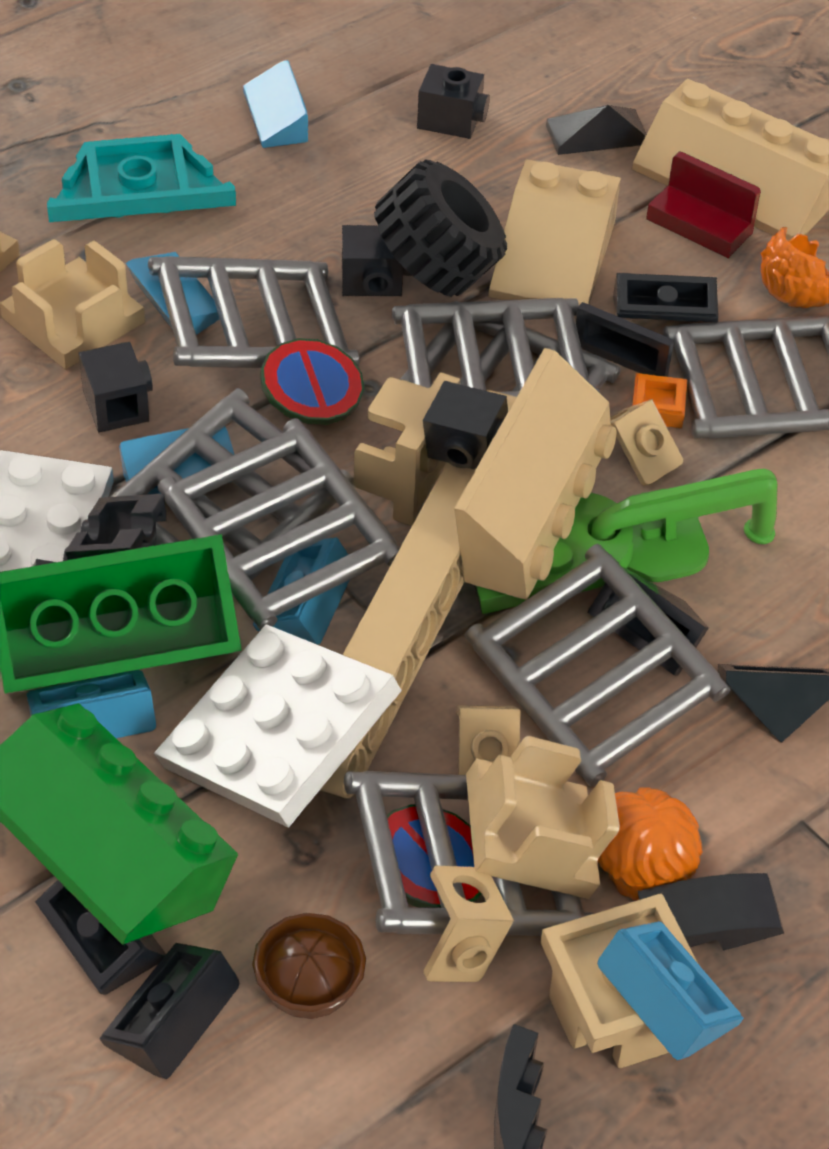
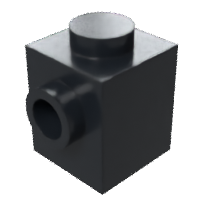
(452, 101)
(369, 264)
(115, 386)
(462, 424)

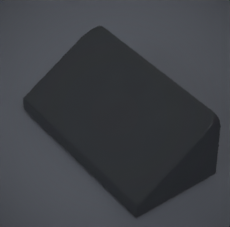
(666, 297)
(93, 946)
(172, 1009)

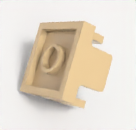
(71, 304)
(401, 472)
(536, 823)
(585, 998)

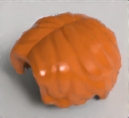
(794, 271)
(654, 842)

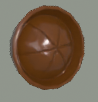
(309, 964)

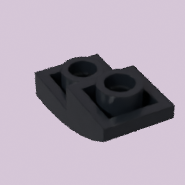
(722, 908)
(516, 1105)

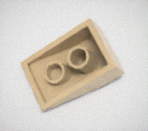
(556, 233)

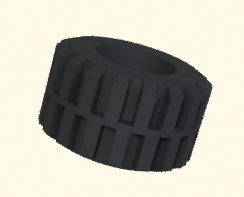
(440, 228)

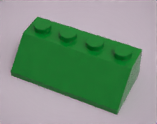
(115, 613)
(108, 825)

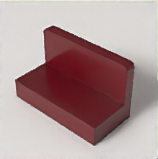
(706, 205)

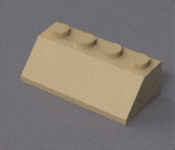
(747, 143)
(533, 479)

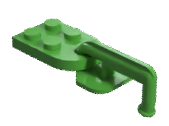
(655, 530)

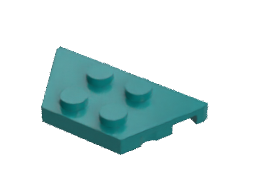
(138, 178)

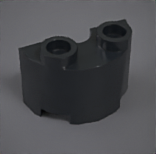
(118, 526)

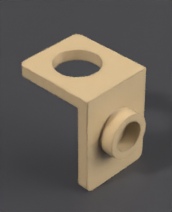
(646, 441)
(486, 733)
(473, 929)

